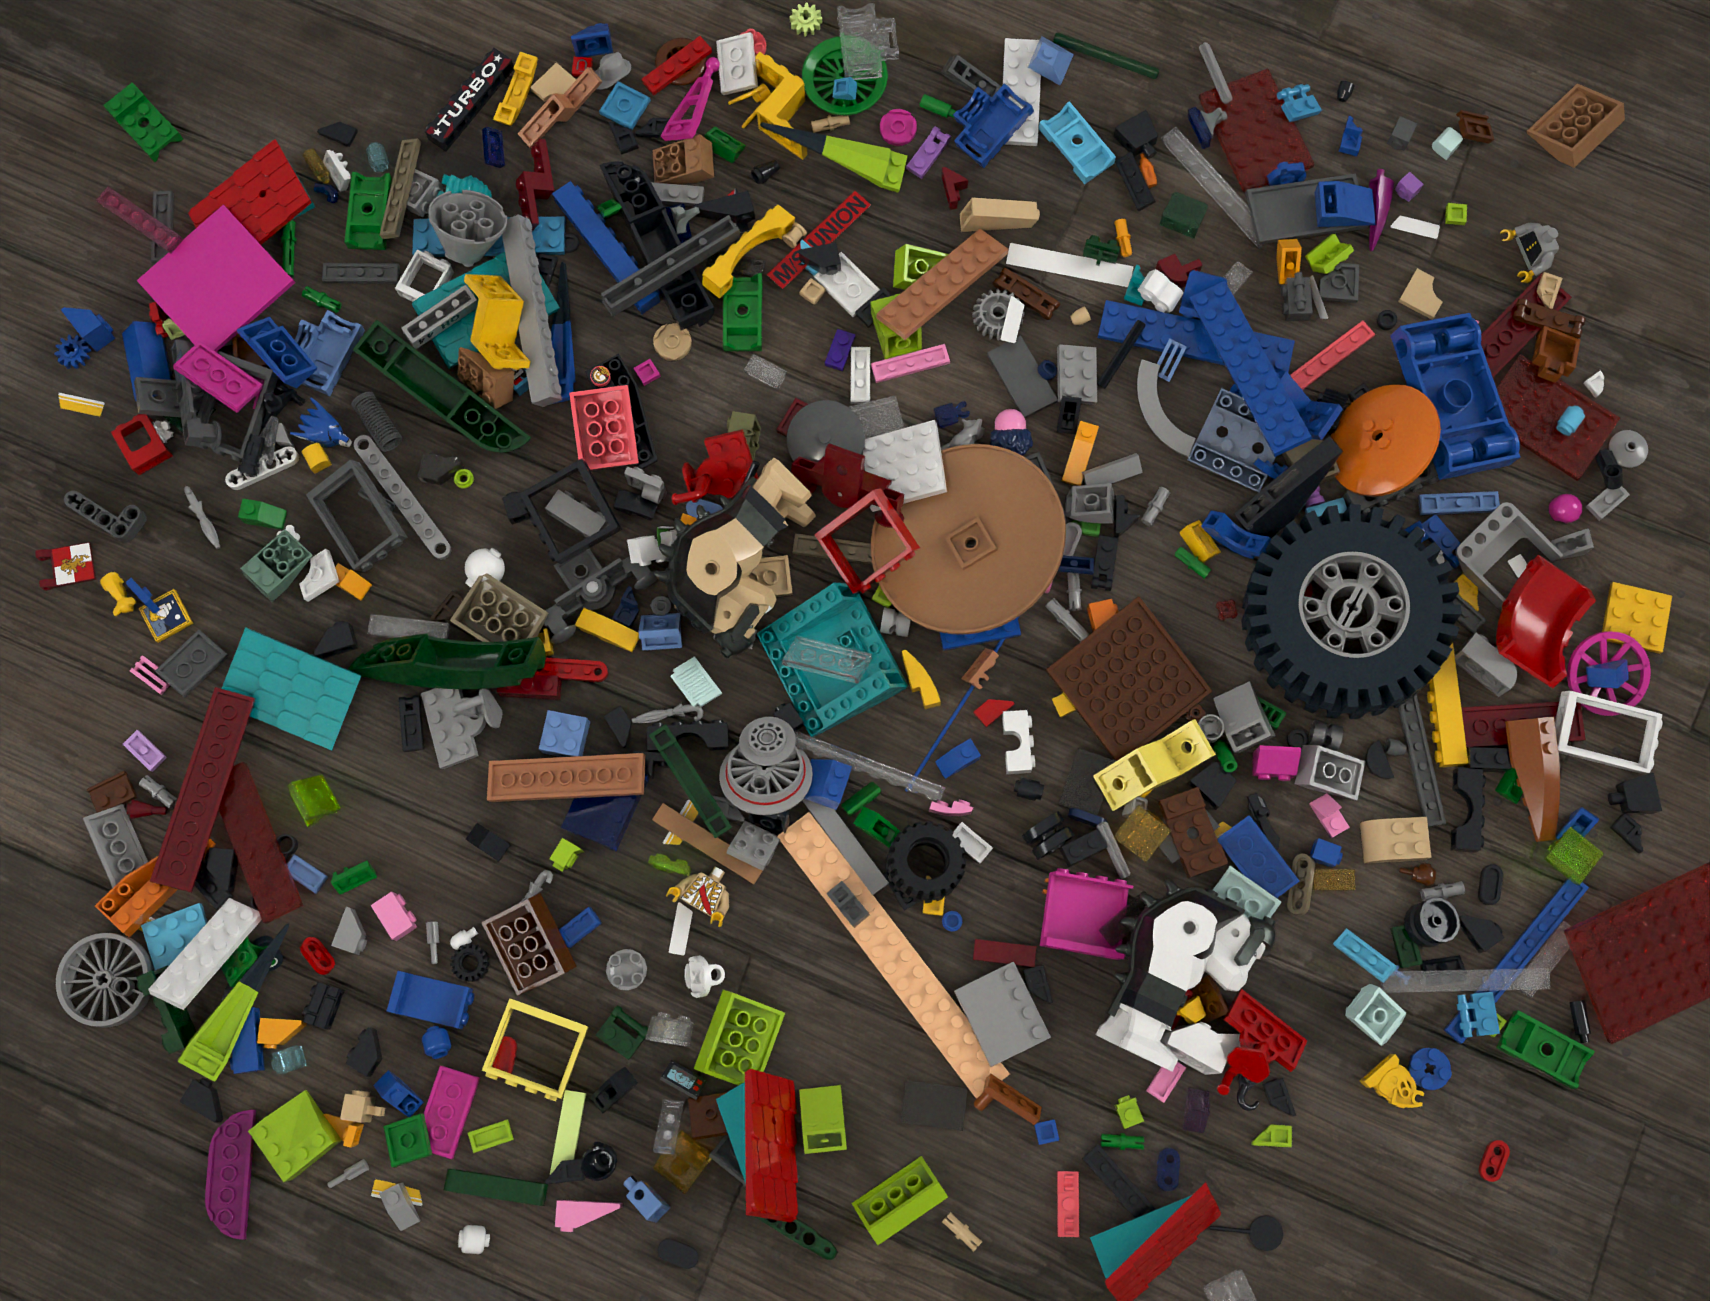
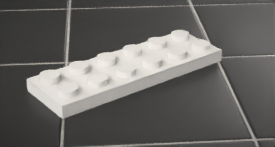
(1024, 84)
(205, 954)

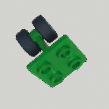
(245, 956)

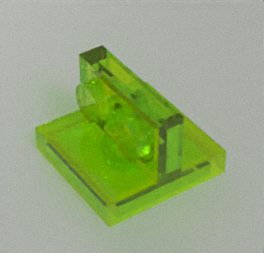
(313, 798)
(1573, 855)

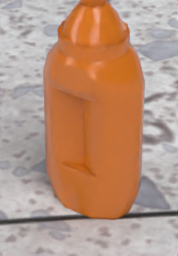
(1147, 171)

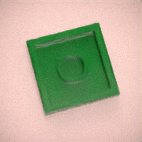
(407, 1140)

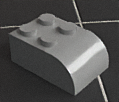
(1486, 664)

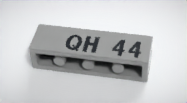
(440, 317)

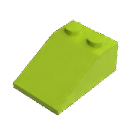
(913, 263)

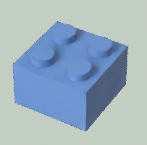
(564, 734)

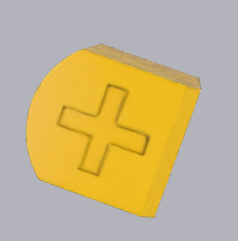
(316, 457)

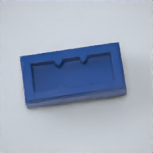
(143, 594)
(579, 927)

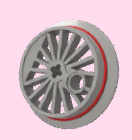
(760, 800)

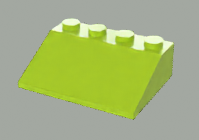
(738, 1038)

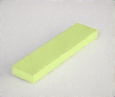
(568, 1127)

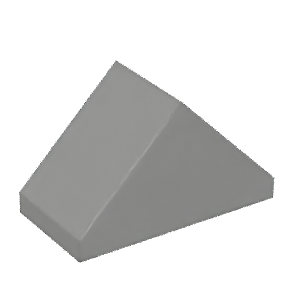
(1574, 544)

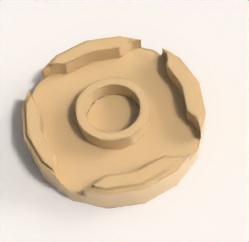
(671, 342)

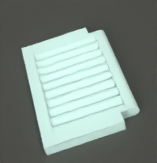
(695, 683)

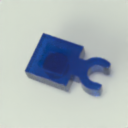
(947, 414)

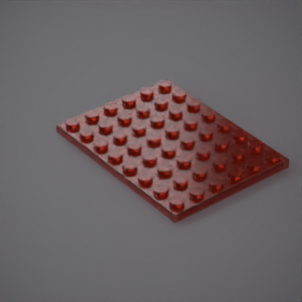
(1647, 954)

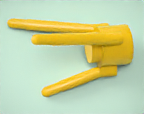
(759, 94)

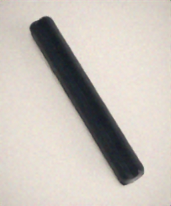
(1121, 354)

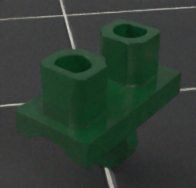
(1101, 251)

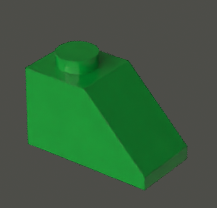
(262, 514)
(876, 826)

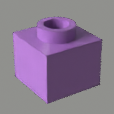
(1408, 187)

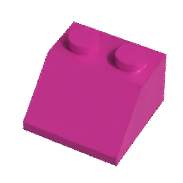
(1276, 762)

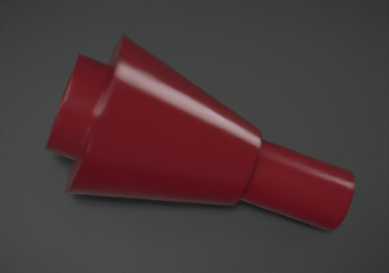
(139, 809)

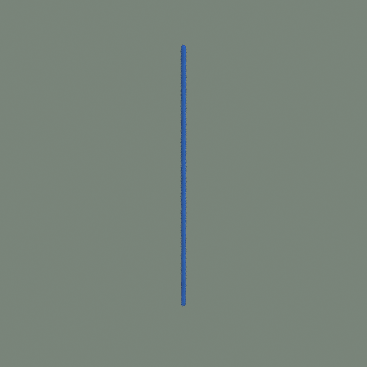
(950, 721)

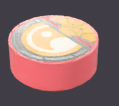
(600, 376)

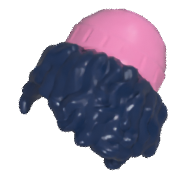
(1011, 432)

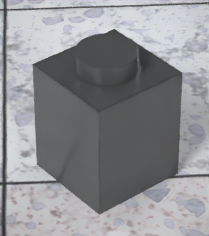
(1402, 133)

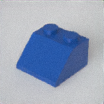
(90, 327)
(828, 782)

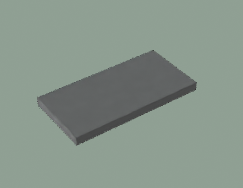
(1290, 210)

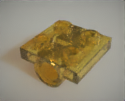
(1142, 833)

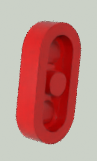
(317, 956)
(1496, 1162)

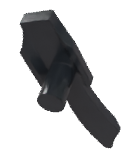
(1260, 813)

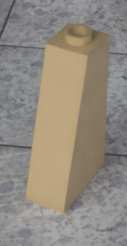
(998, 214)

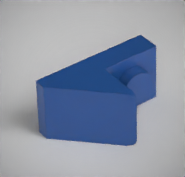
(1581, 821)

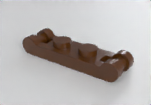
(1027, 293)
(1543, 316)

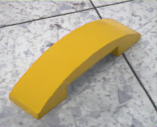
(518, 89)

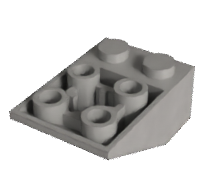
(1243, 718)

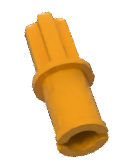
(1123, 237)

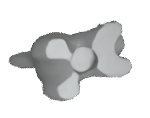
(971, 433)

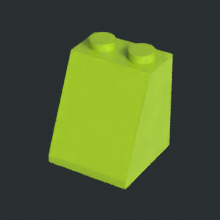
(891, 343)

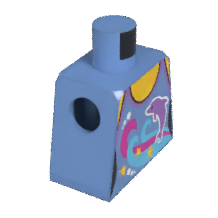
(652, 1205)

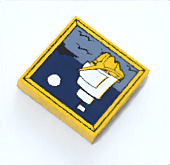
(169, 619)

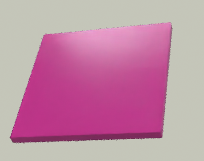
(216, 280)

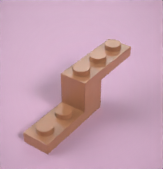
(560, 107)

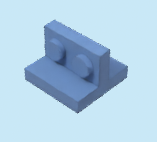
(660, 631)

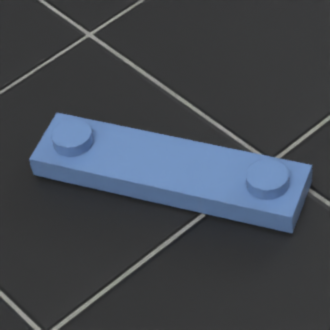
(1458, 503)

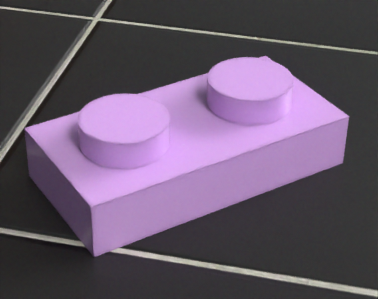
(144, 750)

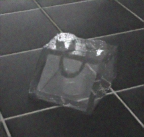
(670, 1031)

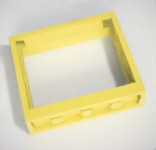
(514, 1080)

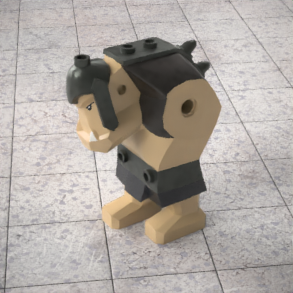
(721, 549)

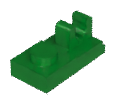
(353, 877)

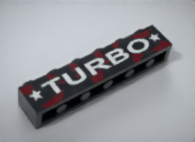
(469, 99)

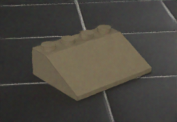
(498, 613)

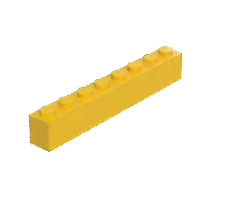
(1447, 715)

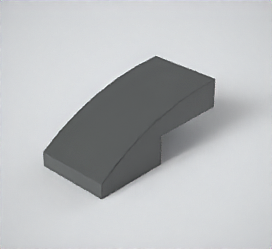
(848, 904)

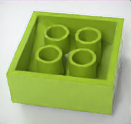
(295, 1136)

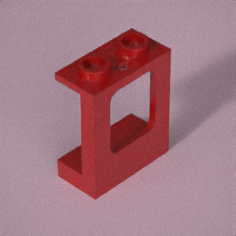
(148, 455)

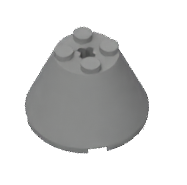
(466, 224)

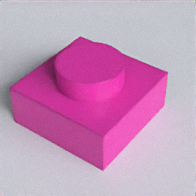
(647, 372)

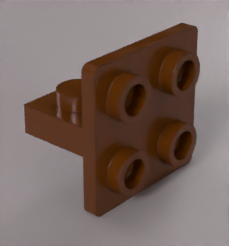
(1211, 999)

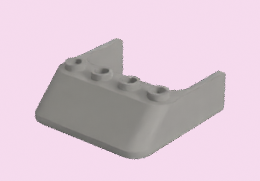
(1492, 541)

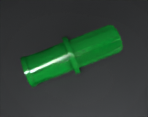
(1192, 562)

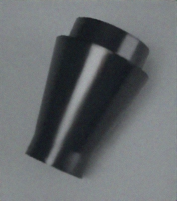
(763, 172)

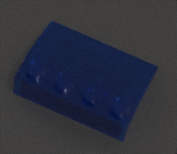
(602, 818)

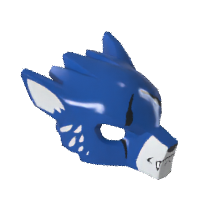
(321, 428)

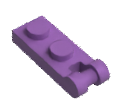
(928, 153)

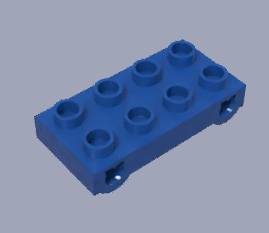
(1450, 368)

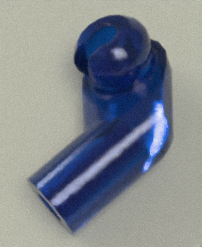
(327, 189)

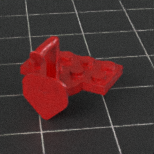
(720, 472)
(1261, 1042)

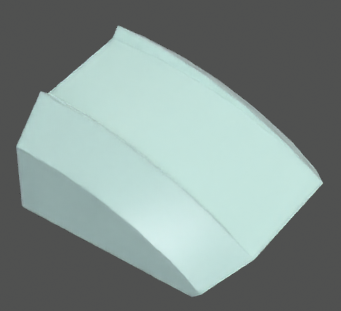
(1375, 1013)

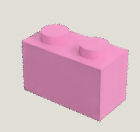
(394, 915)

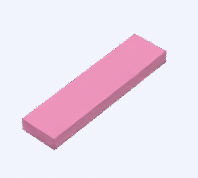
(910, 363)

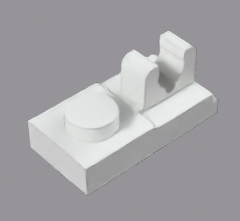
(337, 169)

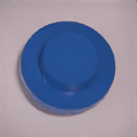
(952, 921)

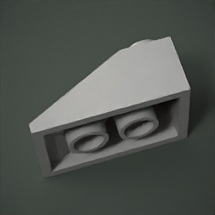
(1329, 772)

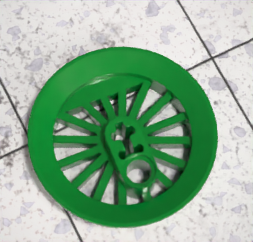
(827, 53)

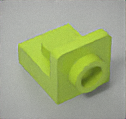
(1128, 1111)

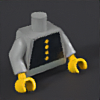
(1536, 245)

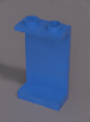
(430, 1000)

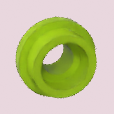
(463, 473)

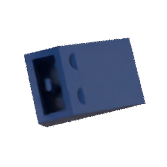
(1343, 204)

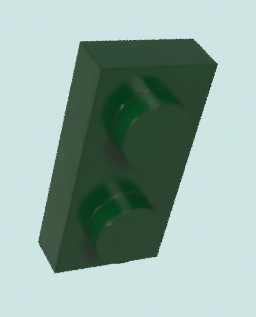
(1406, 949)

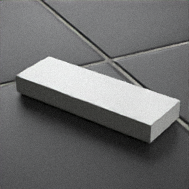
(860, 375)

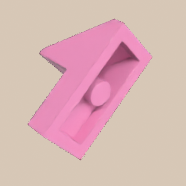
(1329, 815)

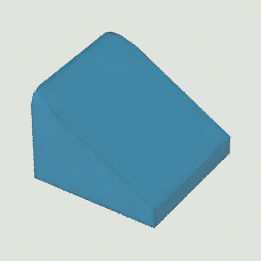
(845, 88)

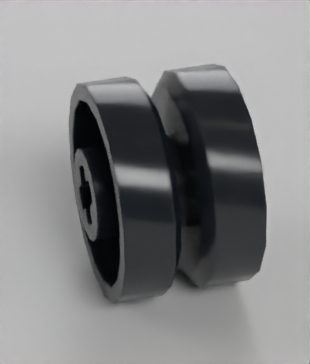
(1049, 838)
(1432, 922)

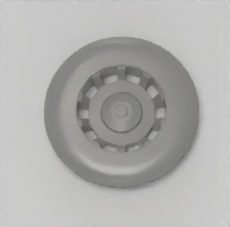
(766, 735)

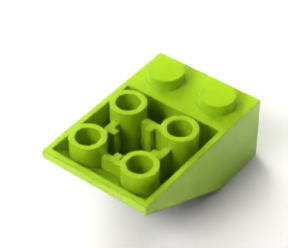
(822, 1119)

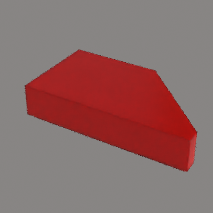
(992, 710)

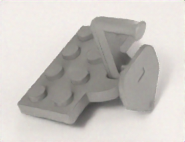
(453, 722)

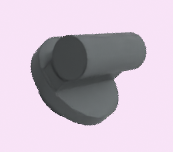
(660, 605)

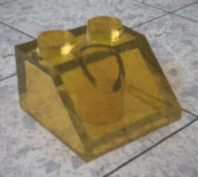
(685, 1165)

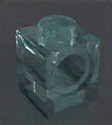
(288, 1059)

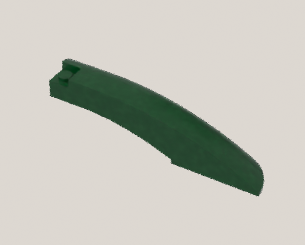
(439, 391)
(451, 663)

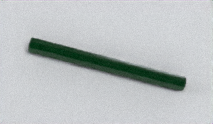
(1106, 55)

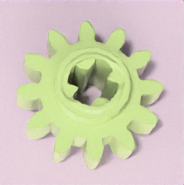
(811, 14)

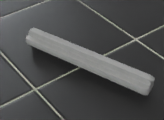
(1215, 73)

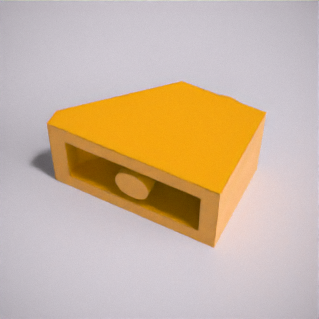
(1288, 259)
(278, 1031)

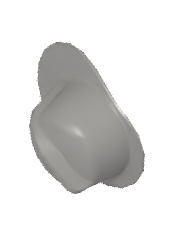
(612, 69)

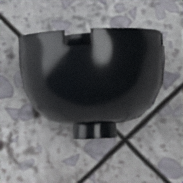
(772, 823)

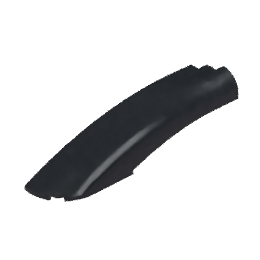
(654, 238)

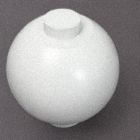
(483, 562)

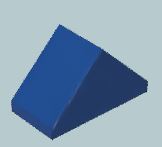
(1608, 674)

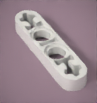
(263, 471)

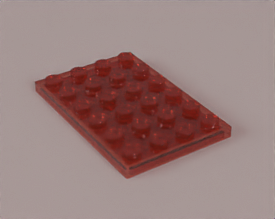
(1256, 129)
(1536, 406)

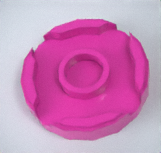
(898, 127)

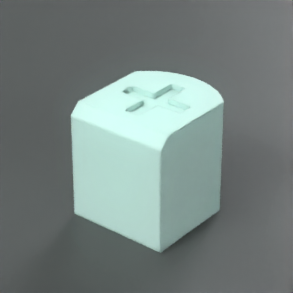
(1447, 143)

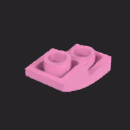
(958, 808)

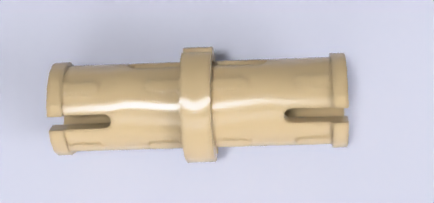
(830, 123)
(962, 1231)

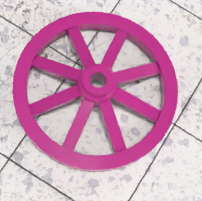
(1601, 637)

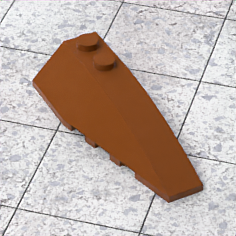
(1536, 762)

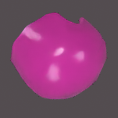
(1565, 508)

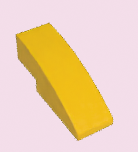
(607, 630)
(920, 681)

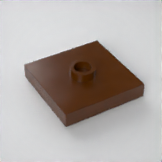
(706, 1117)

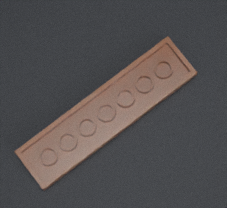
(942, 284)
(566, 777)

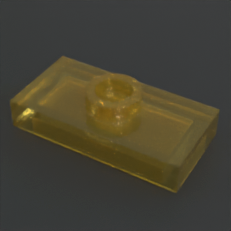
(1334, 879)

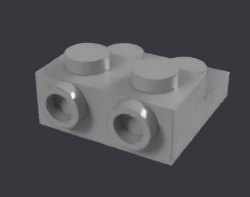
(422, 193)

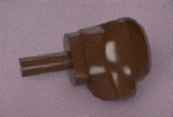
(1423, 874)

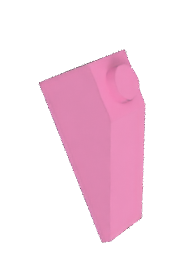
(574, 1213)

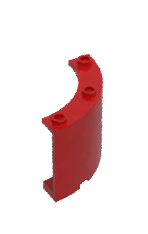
(1539, 619)

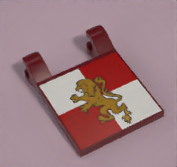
(69, 564)

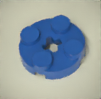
(1287, 173)
(1441, 1070)

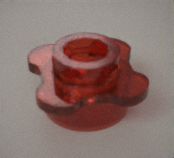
(1230, 605)

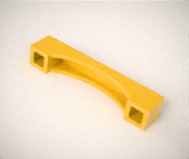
(773, 225)

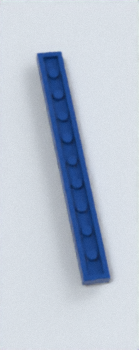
(1529, 942)

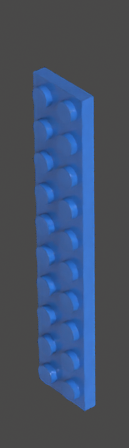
(1160, 326)
(1250, 369)

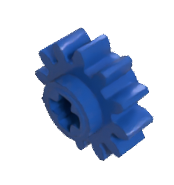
(72, 352)

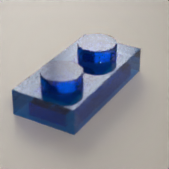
(493, 147)

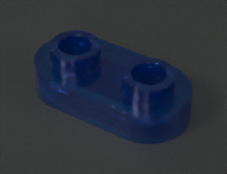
(1168, 1169)

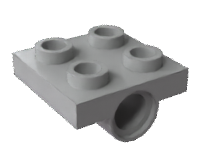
(651, 486)
(753, 845)

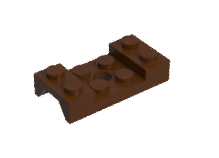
(1185, 812)

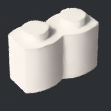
(1160, 291)

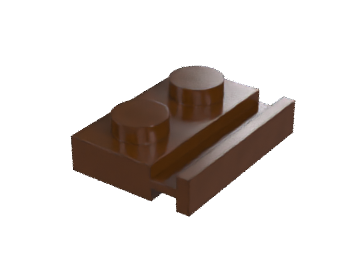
(1475, 127)
(112, 792)

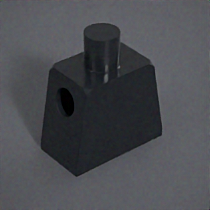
(1137, 135)
(1213, 784)
(1637, 795)

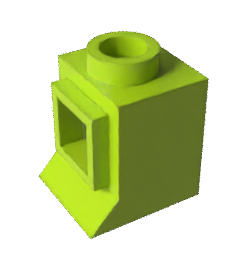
(565, 855)

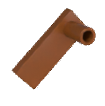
(1008, 1096)

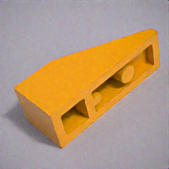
(1080, 453)

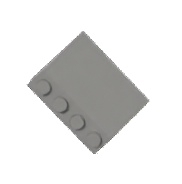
(1002, 1014)

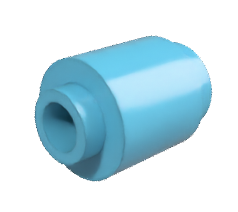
(1570, 420)

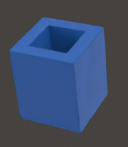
(1326, 853)

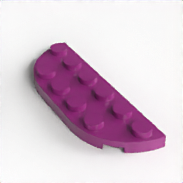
(230, 1174)

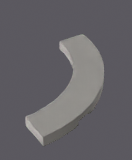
(1155, 415)

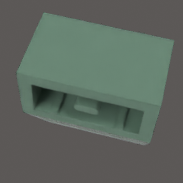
(276, 565)

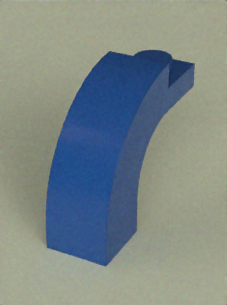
(1233, 537)

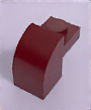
(1175, 271)

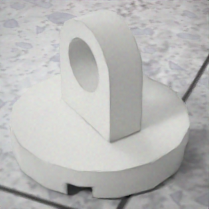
(699, 976)

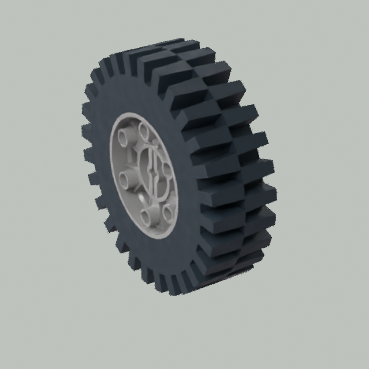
(1379, 555)

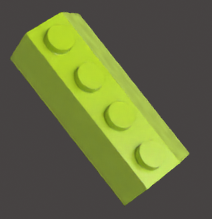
(899, 1200)

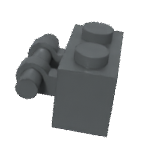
(1297, 298)

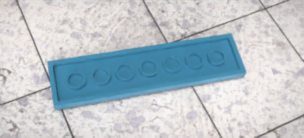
(548, 238)

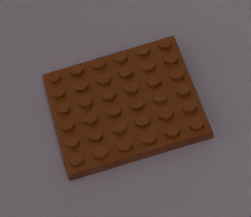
(1128, 680)

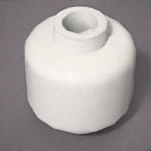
(473, 1239)

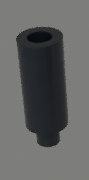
(1580, 1020)

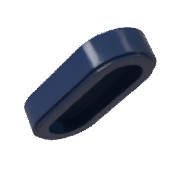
(1085, 817)

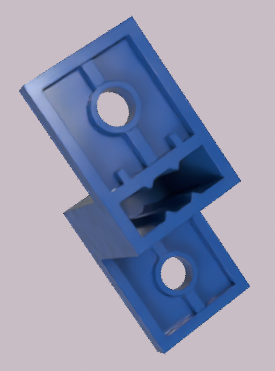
(1316, 415)

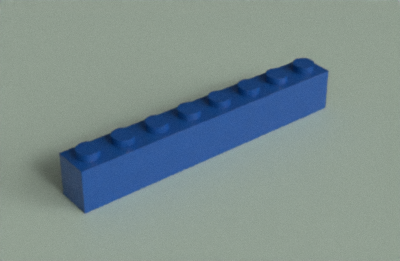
(600, 238)

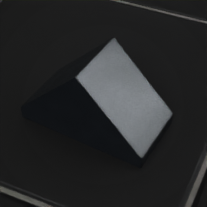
(1068, 414)
(488, 842)

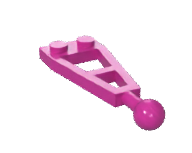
(685, 129)

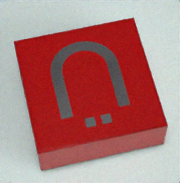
(580, 64)

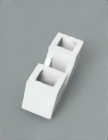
(644, 548)
(1018, 724)

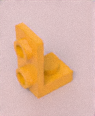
(347, 1130)

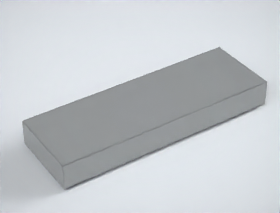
(1113, 471)

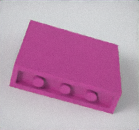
(1078, 909)

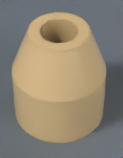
(1080, 316)

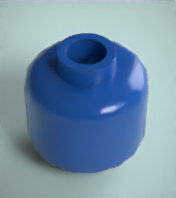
(436, 1042)

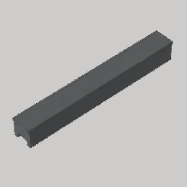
(670, 266)

